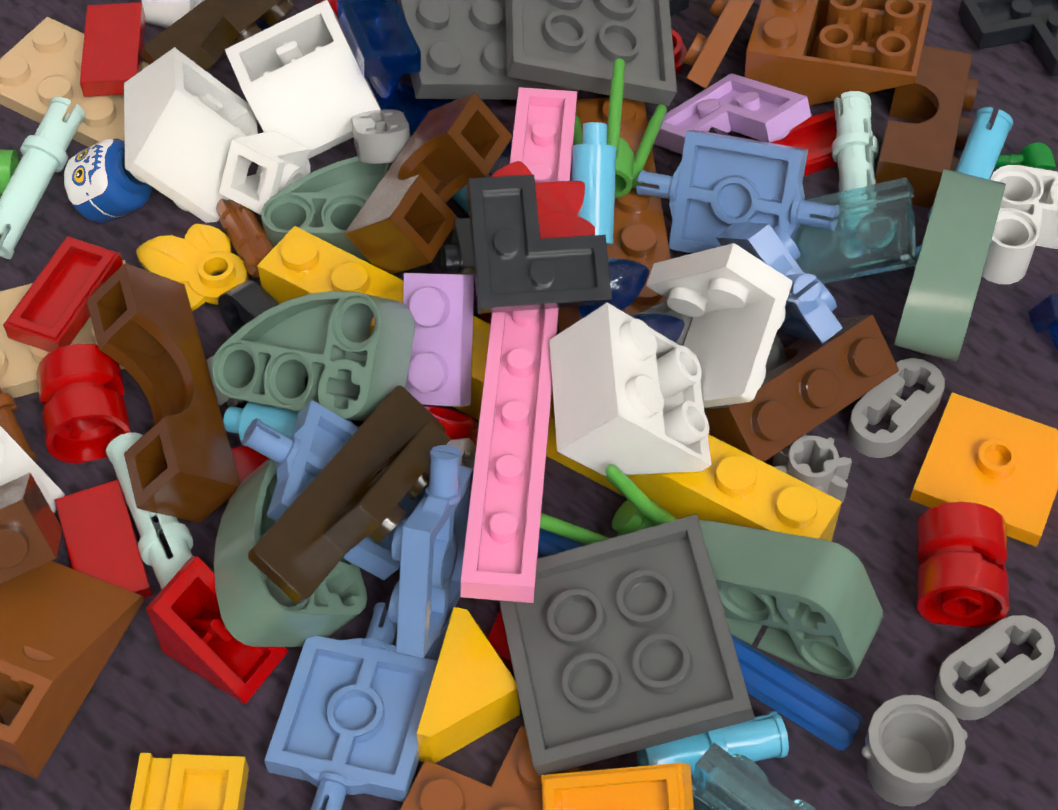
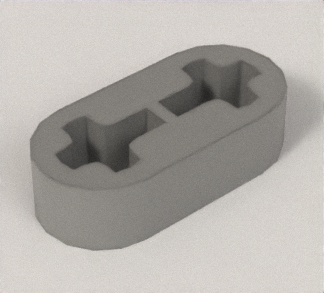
(380, 135)
(906, 415)
(985, 655)

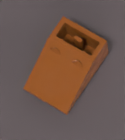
(837, 45)
(53, 646)

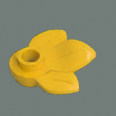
(193, 261)

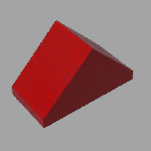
(194, 634)

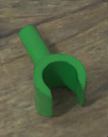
(1034, 155)

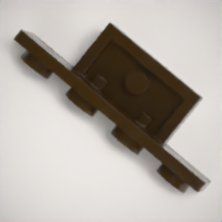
(215, 27)
(352, 496)

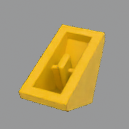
(467, 693)

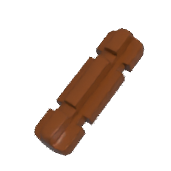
(244, 233)

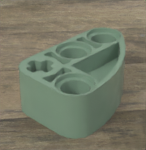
(324, 203)
(950, 265)
(328, 341)
(802, 588)
(250, 602)

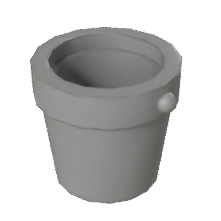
(912, 749)

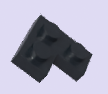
(1013, 21)
(516, 266)

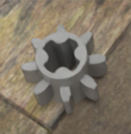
(816, 464)

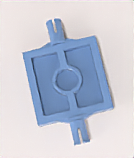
(734, 182)
(809, 301)
(301, 457)
(431, 556)
(353, 716)

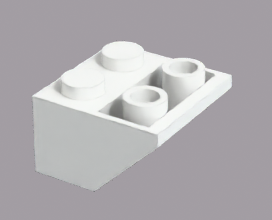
(303, 79)
(182, 131)
(627, 397)

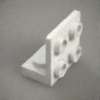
(735, 316)

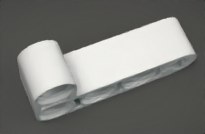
(1024, 221)

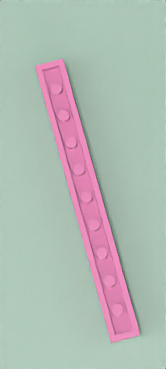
(517, 392)

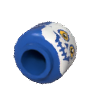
(101, 185)

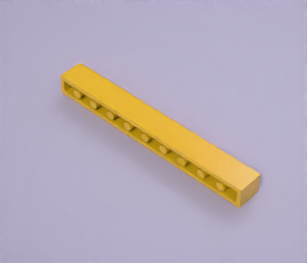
(730, 491)

